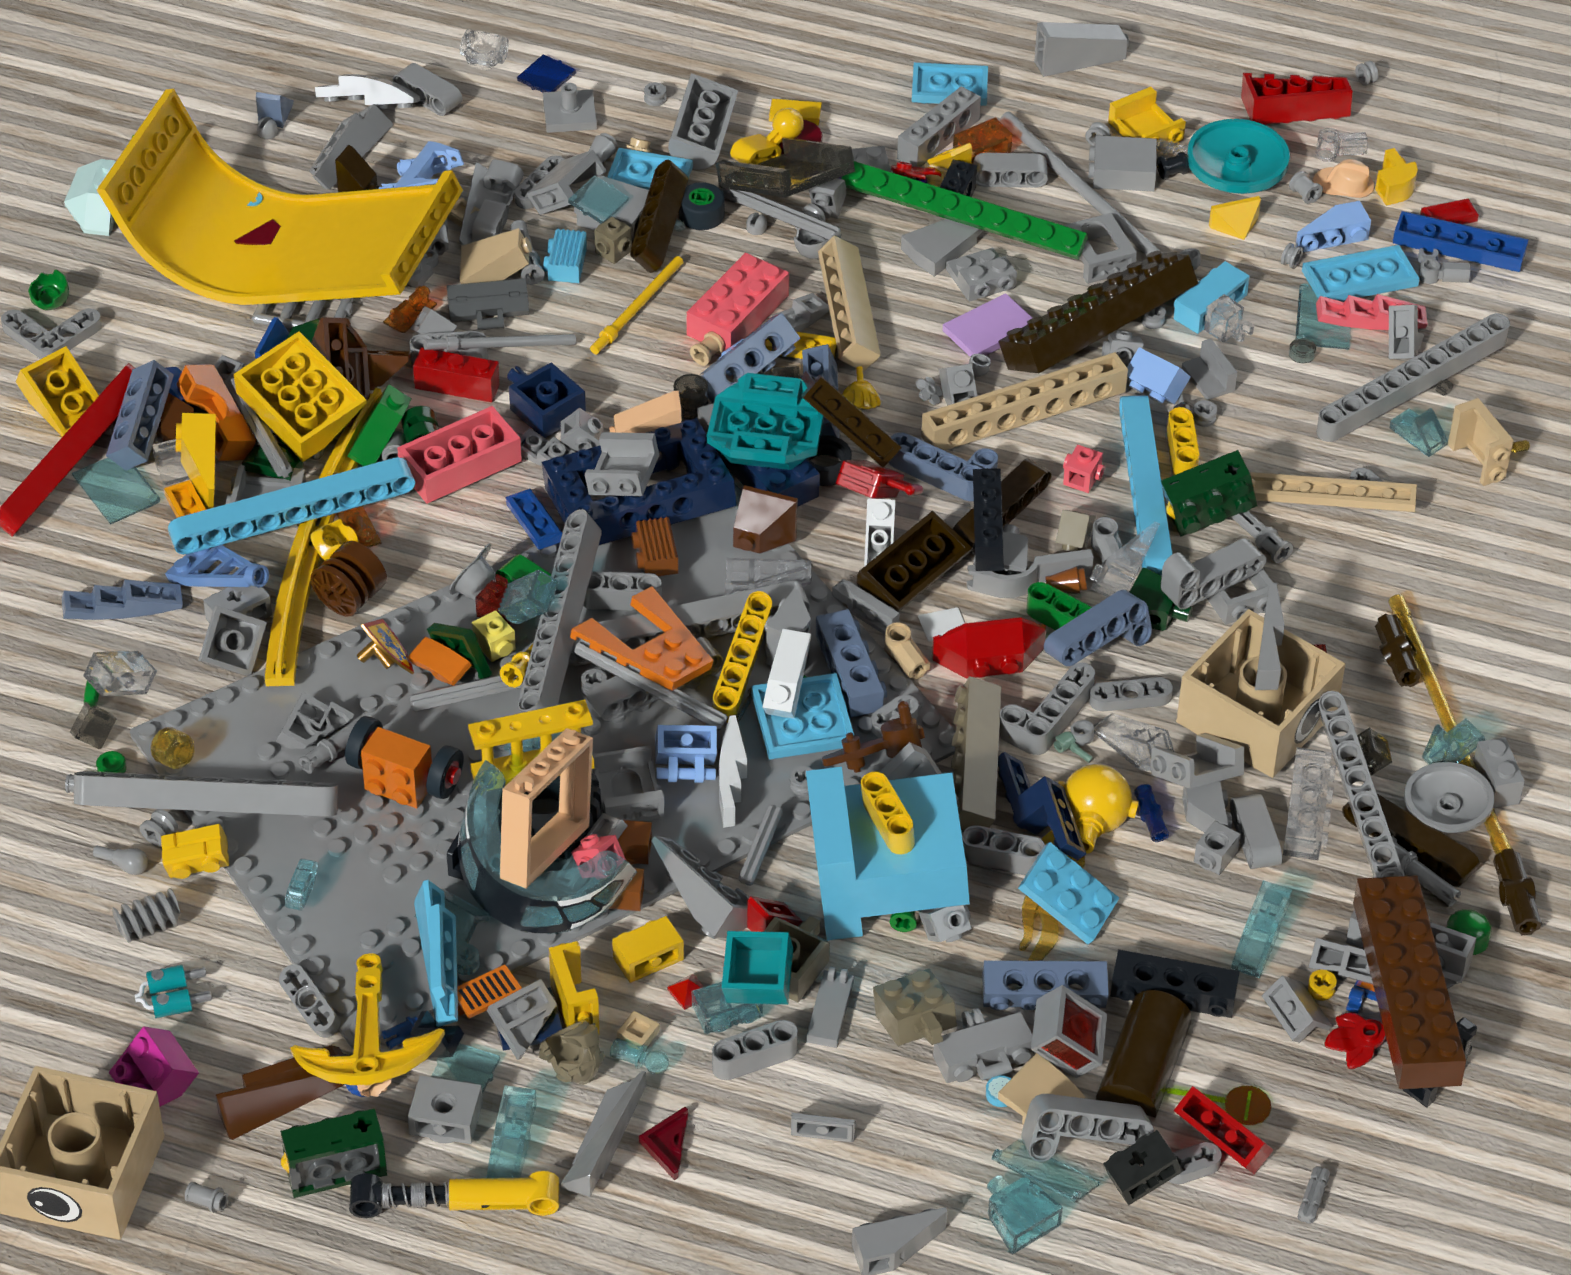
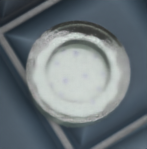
(1302, 350)

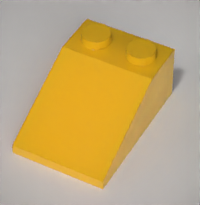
(57, 389)
(197, 446)

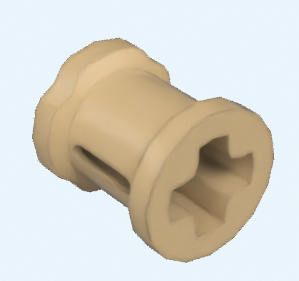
(707, 348)

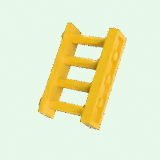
(525, 726)

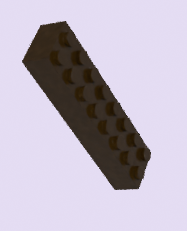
(1097, 311)

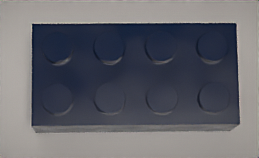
(798, 483)

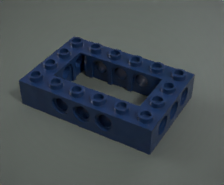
(701, 491)

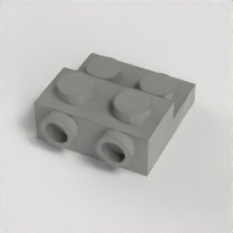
(982, 274)

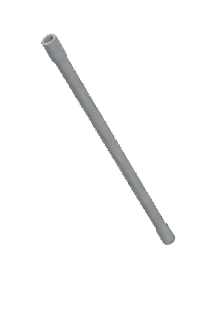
(1018, 129)

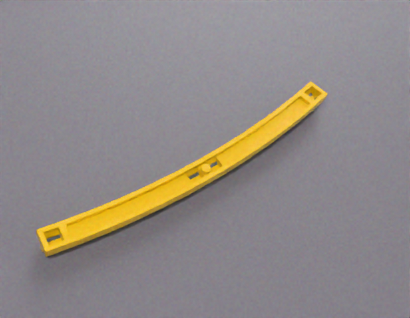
(302, 561)

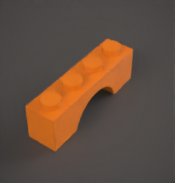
(205, 389)

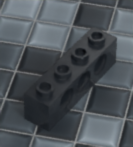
(988, 519)
(1197, 985)

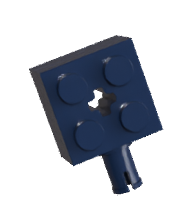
(544, 398)

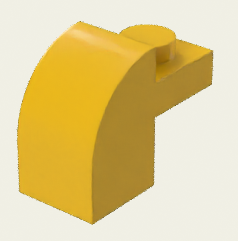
(1396, 179)

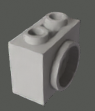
(437, 1095)

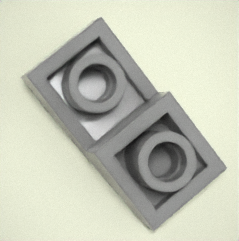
(538, 449)

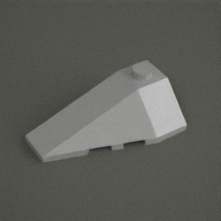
(709, 901)

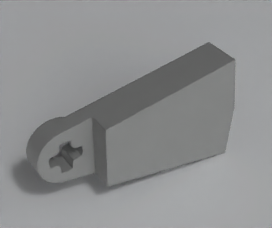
(939, 243)

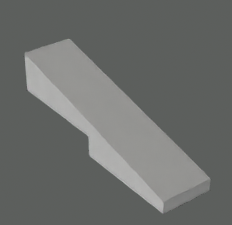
(1273, 628)

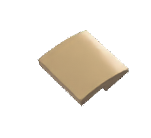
(1033, 1079)

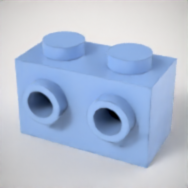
(1156, 376)

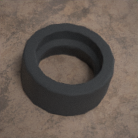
(835, 447)

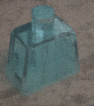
(1021, 1212)

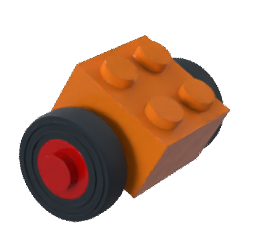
(400, 765)

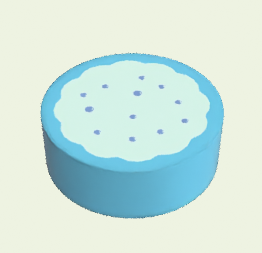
(993, 1086)

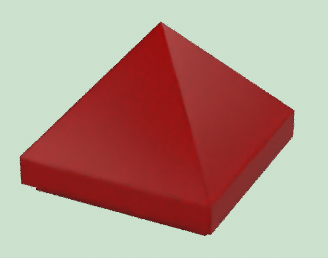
(683, 990)

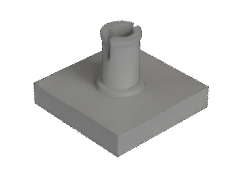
(569, 109)

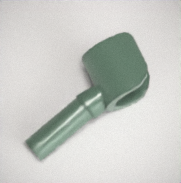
(1067, 741)

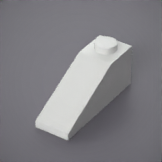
(787, 674)

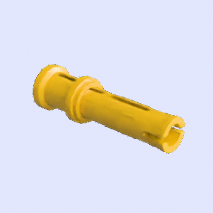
(516, 668)

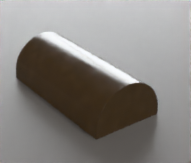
(913, 562)
(1146, 1051)

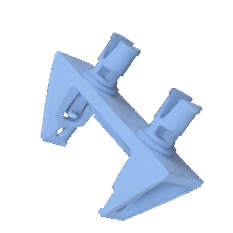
(420, 170)

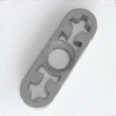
(542, 170)
(1151, 699)
(321, 1004)

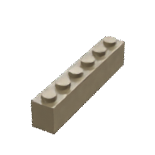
(976, 751)

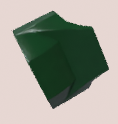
(258, 462)

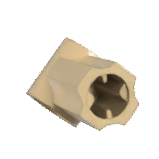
(905, 651)

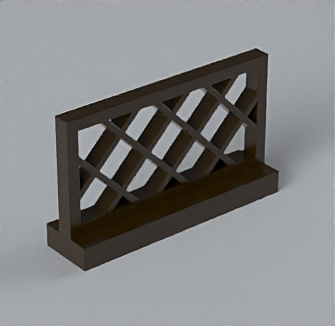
(849, 419)

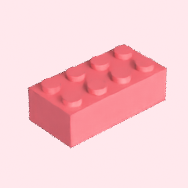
(739, 301)
(461, 453)

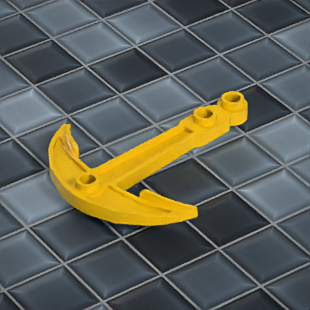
(368, 1063)

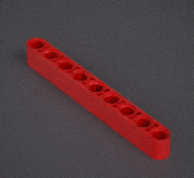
(64, 454)

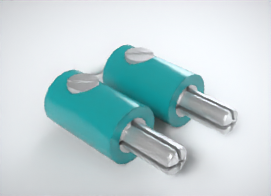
(170, 979)

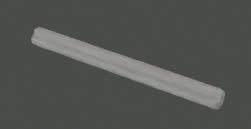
(783, 213)
(262, 434)
(632, 675)

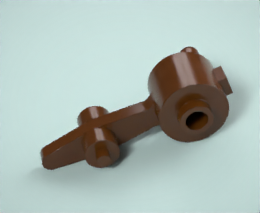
(895, 736)

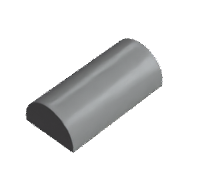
(702, 121)

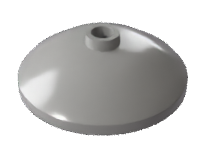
(1449, 797)

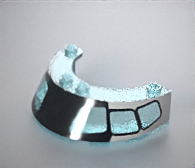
(556, 898)

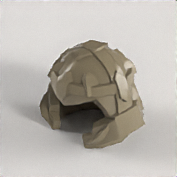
(574, 1052)

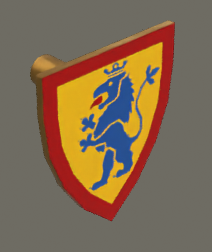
(384, 646)

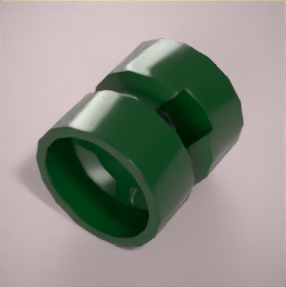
(418, 422)

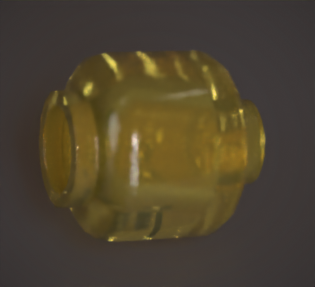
(172, 748)

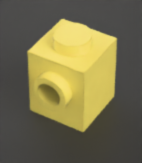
(494, 636)

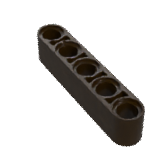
(659, 216)
(1017, 492)
(1434, 849)

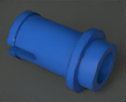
(401, 1030)

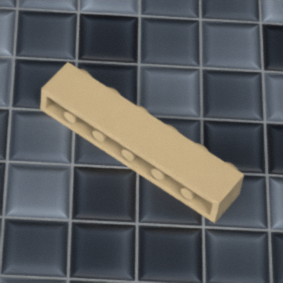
(849, 303)

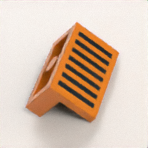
(485, 990)

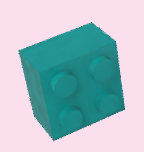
(757, 967)

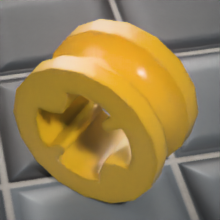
(1320, 977)

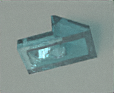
(1420, 430)
(1452, 745)

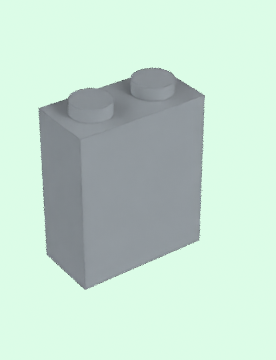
(1123, 163)
(629, 213)

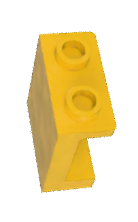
(1142, 118)
(564, 974)

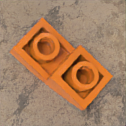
(439, 660)

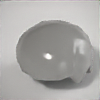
(808, 243)

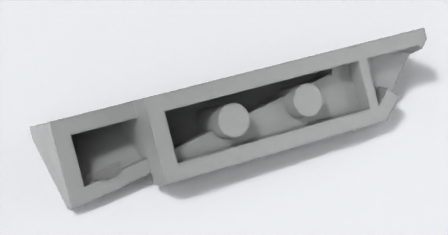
(359, 131)
(1352, 962)
(604, 1136)

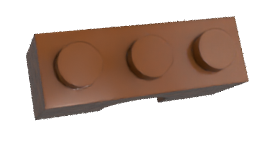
(636, 847)

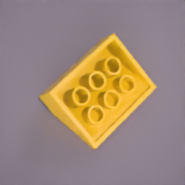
(299, 395)

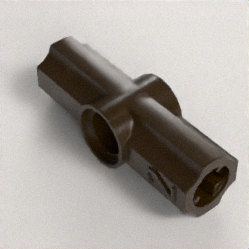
(1398, 650)
(1517, 892)

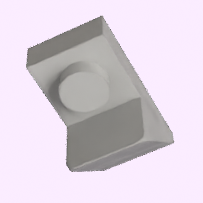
(1403, 332)

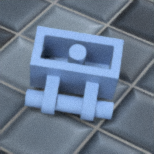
(685, 746)

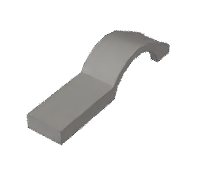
(1017, 585)

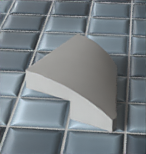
(311, 722)

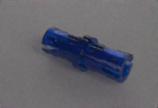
(1151, 813)

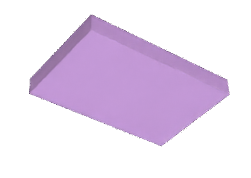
(982, 327)

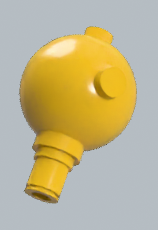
(1098, 801)

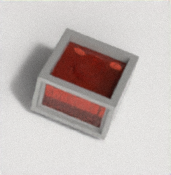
(1069, 1031)

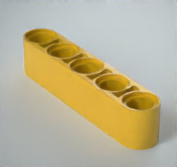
(745, 645)

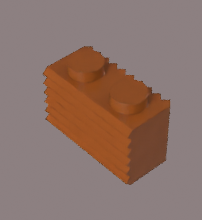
(656, 547)

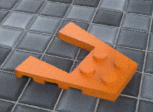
(667, 659)

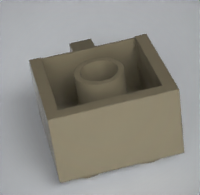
(809, 953)
(914, 1008)

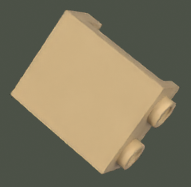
(1485, 437)

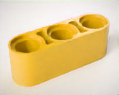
(1182, 440)
(887, 813)

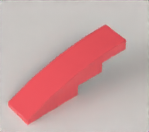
(1362, 313)

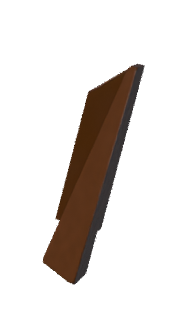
(271, 1094)

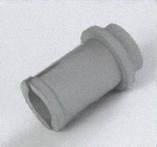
(214, 1199)

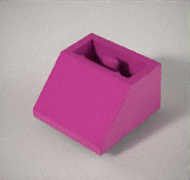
(156, 1064)

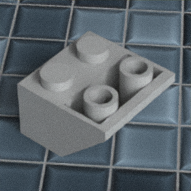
(790, 615)

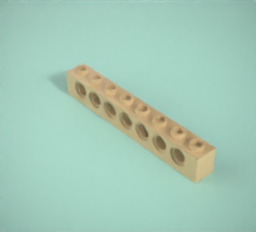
(1025, 402)

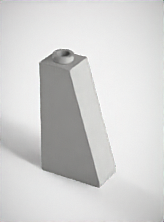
(1077, 46)

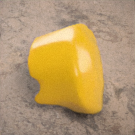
(331, 537)

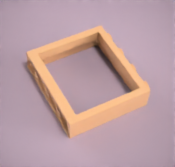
(526, 857)

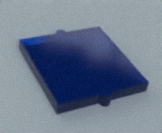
(546, 74)

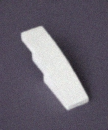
(731, 769)

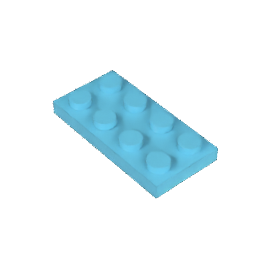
(1361, 274)

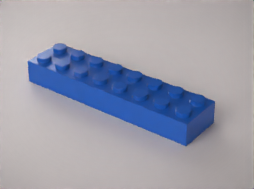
(1460, 241)

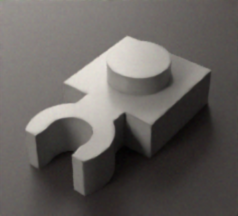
(423, 271)

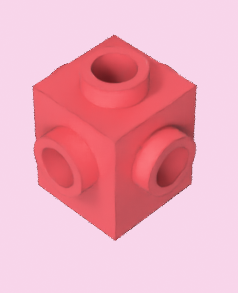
(1083, 468)
(593, 844)

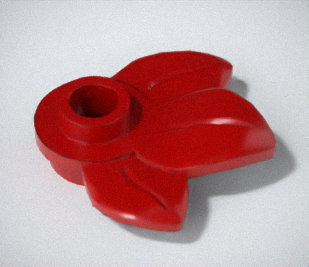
(907, 170)
(1352, 1039)

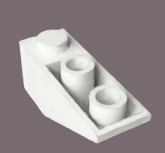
(879, 527)

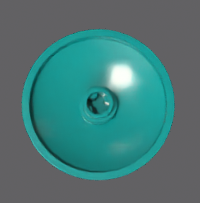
(1238, 156)

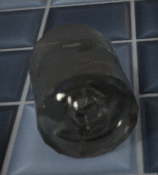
(692, 394)

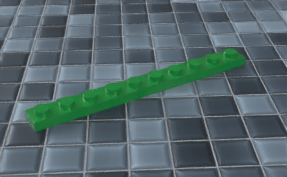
(966, 210)

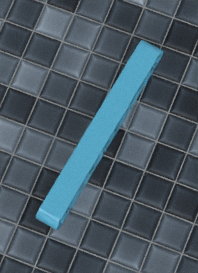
(1145, 477)
(291, 505)

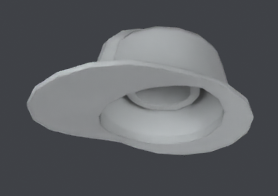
(474, 576)

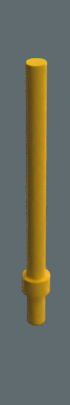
(611, 331)

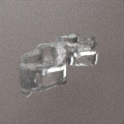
(1166, 147)

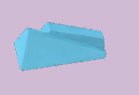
(438, 944)

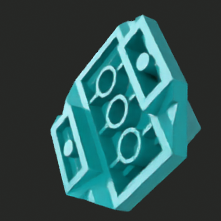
(765, 422)

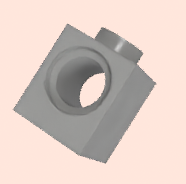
(1217, 848)

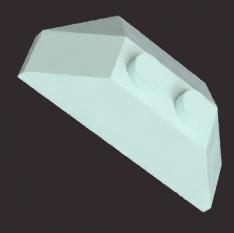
(85, 202)

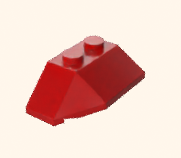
(990, 647)

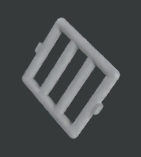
(260, 317)

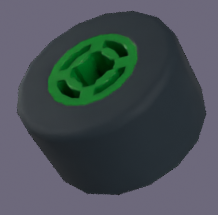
(702, 206)

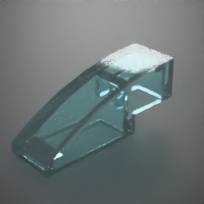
(1261, 929)
(512, 1132)

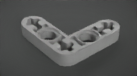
(83, 324)

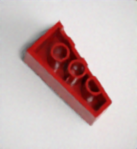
(1295, 98)

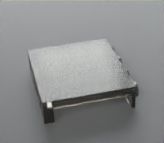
(798, 169)

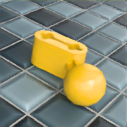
(758, 148)

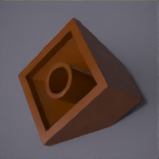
(764, 520)

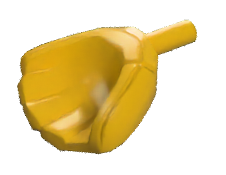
(861, 392)

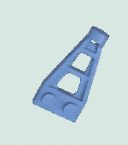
(191, 569)

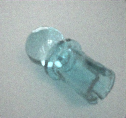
(655, 1061)

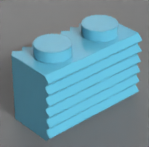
(566, 256)

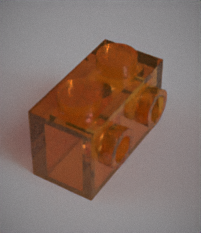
(985, 138)

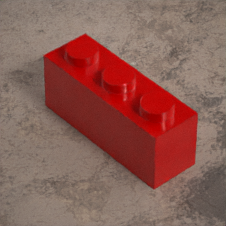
(456, 375)
(1223, 1130)

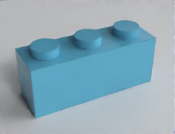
(1191, 306)

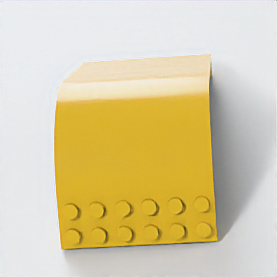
(189, 206)

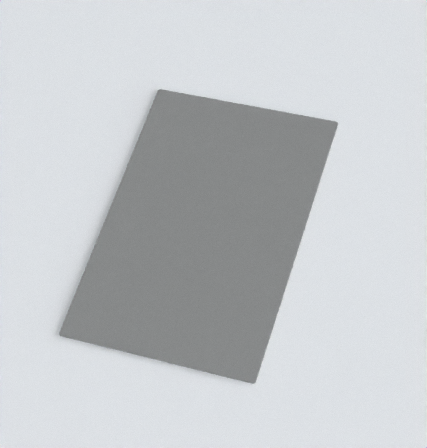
(382, 851)

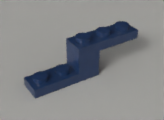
(1040, 806)

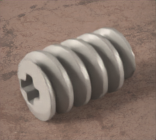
(147, 915)

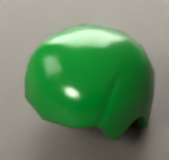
(49, 290)
(1472, 924)

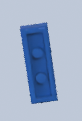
(534, 519)

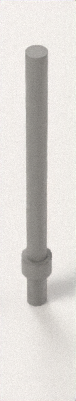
(452, 343)

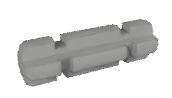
(1313, 1194)

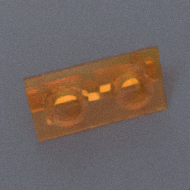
(406, 313)
(361, 524)

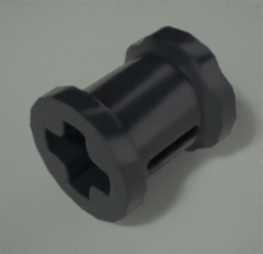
(1172, 165)

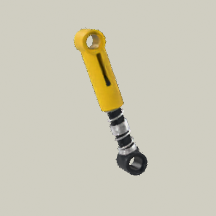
(536, 1193)

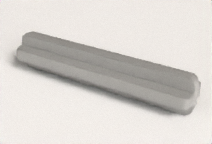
(760, 845)

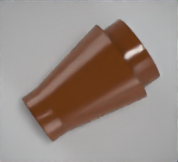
(1068, 581)

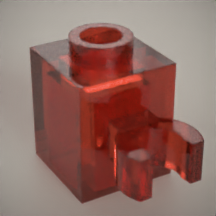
(490, 597)

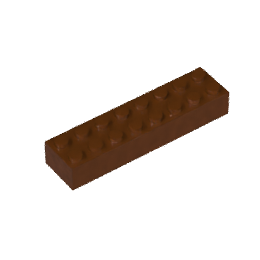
(1409, 983)

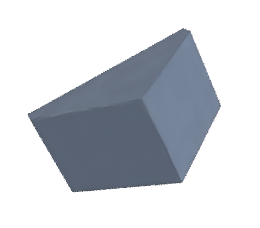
(274, 107)

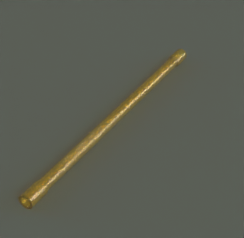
(1400, 607)

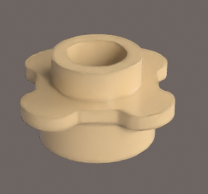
(639, 145)

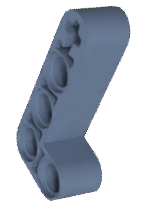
(940, 467)
(1113, 617)

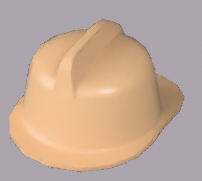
(1346, 179)

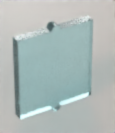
(598, 199)
(468, 1065)

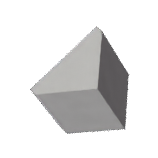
(232, 641)

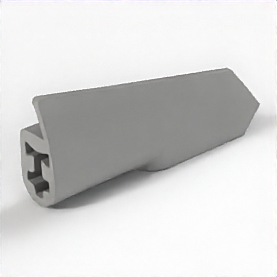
(491, 193)

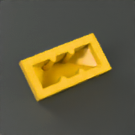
(944, 159)
(1235, 217)

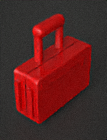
(874, 480)

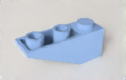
(1336, 227)

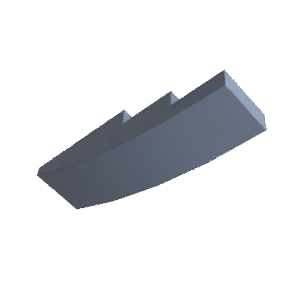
(128, 601)

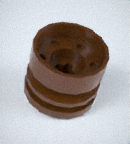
(348, 578)

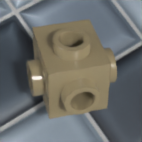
(613, 240)

